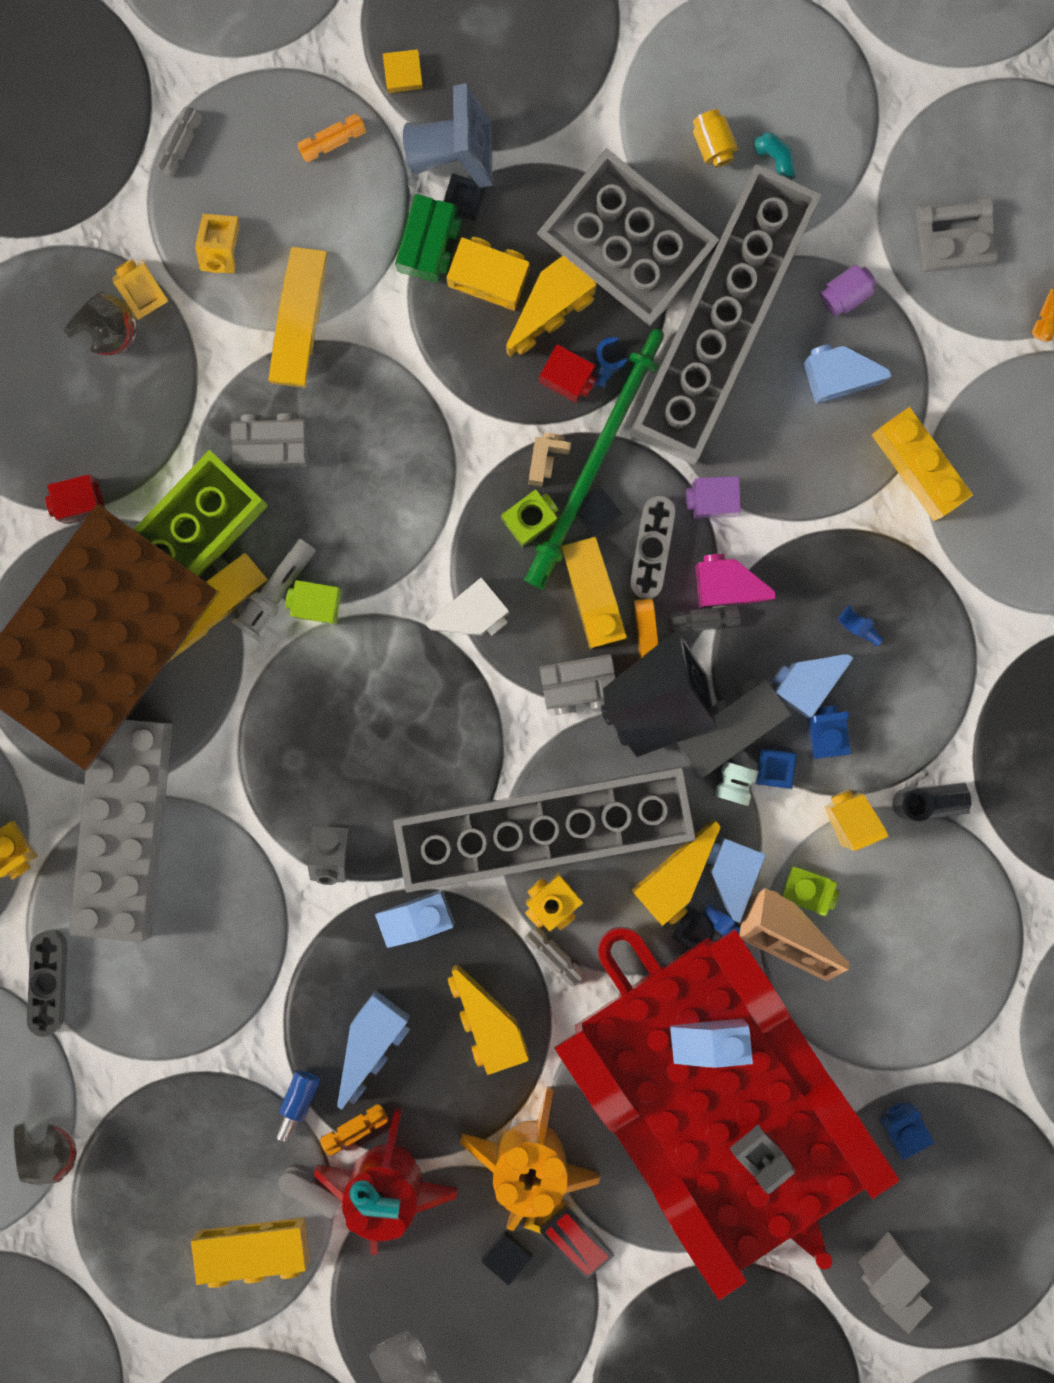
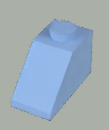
(841, 372)
(809, 682)
(734, 874)
(415, 919)
(712, 1043)

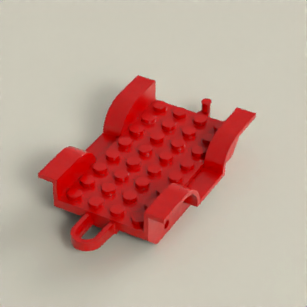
(687, 1117)

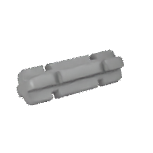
(179, 141)
(554, 956)

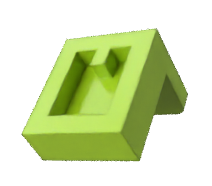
(810, 890)

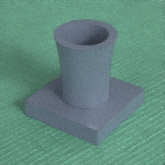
(462, 138)

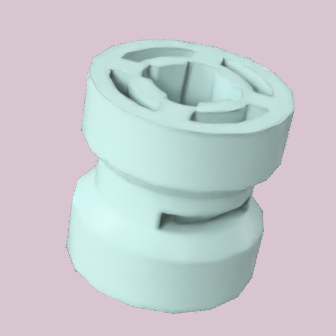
(733, 791)

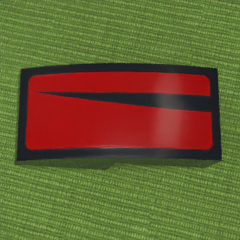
(576, 1242)

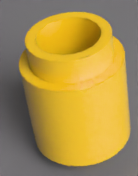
(714, 138)

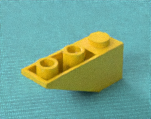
(555, 294)
(493, 1027)

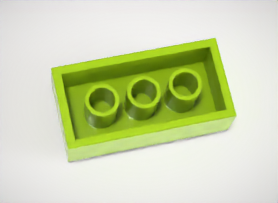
(202, 514)

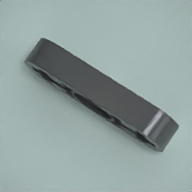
(55, 1009)

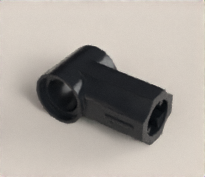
(934, 801)

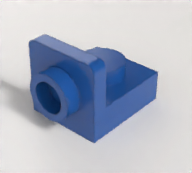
(829, 732)
(906, 1129)

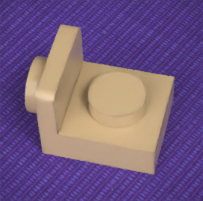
(542, 464)

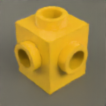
(556, 889)

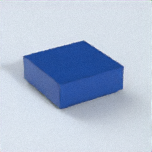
(776, 768)

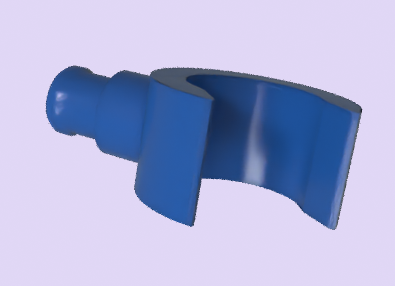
(606, 369)
(859, 626)
(722, 922)

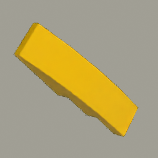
(298, 317)
(235, 585)

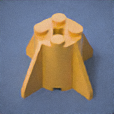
(530, 1167)

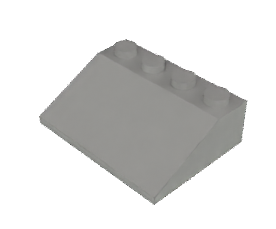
(629, 237)

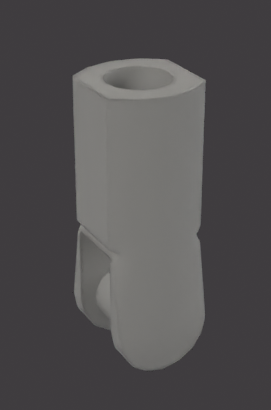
(310, 1191)

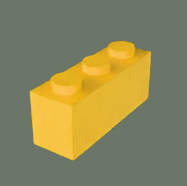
(922, 464)
(250, 1252)

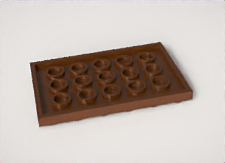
(96, 636)

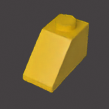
(854, 820)

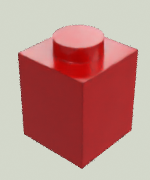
(568, 374)
(73, 498)

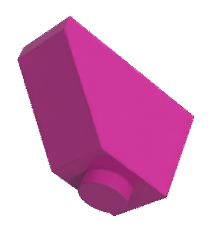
(728, 583)

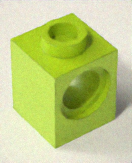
(525, 533)
(314, 602)

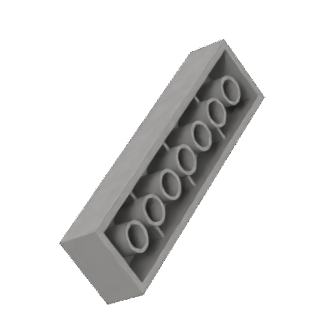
(725, 314)
(543, 829)

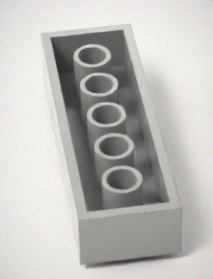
(122, 834)

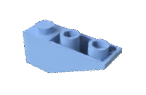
(369, 1037)

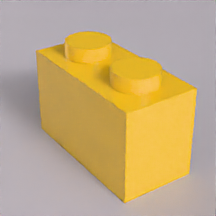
(488, 272)

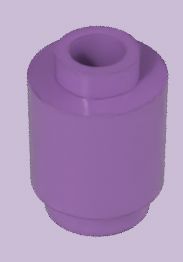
(848, 290)

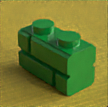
(427, 239)

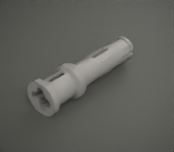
(265, 603)

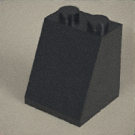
(660, 698)

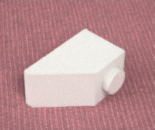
(471, 612)

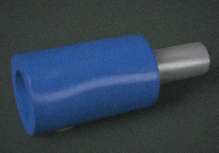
(297, 1102)

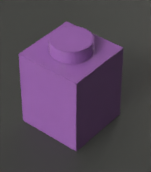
(714, 497)

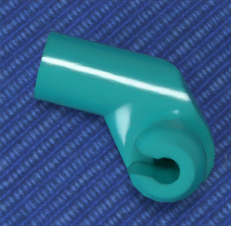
(778, 150)
(371, 1203)

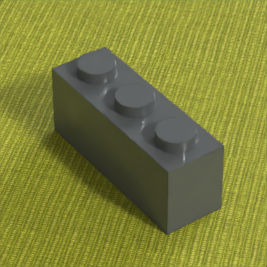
(737, 724)

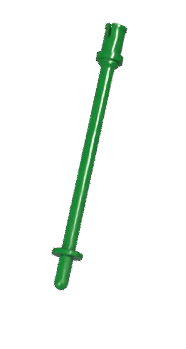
(550, 551)

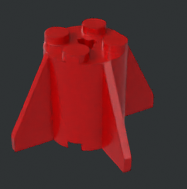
(393, 1176)

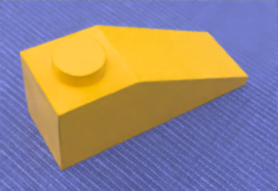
(593, 593)
(674, 881)

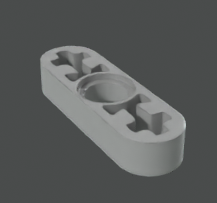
(665, 523)

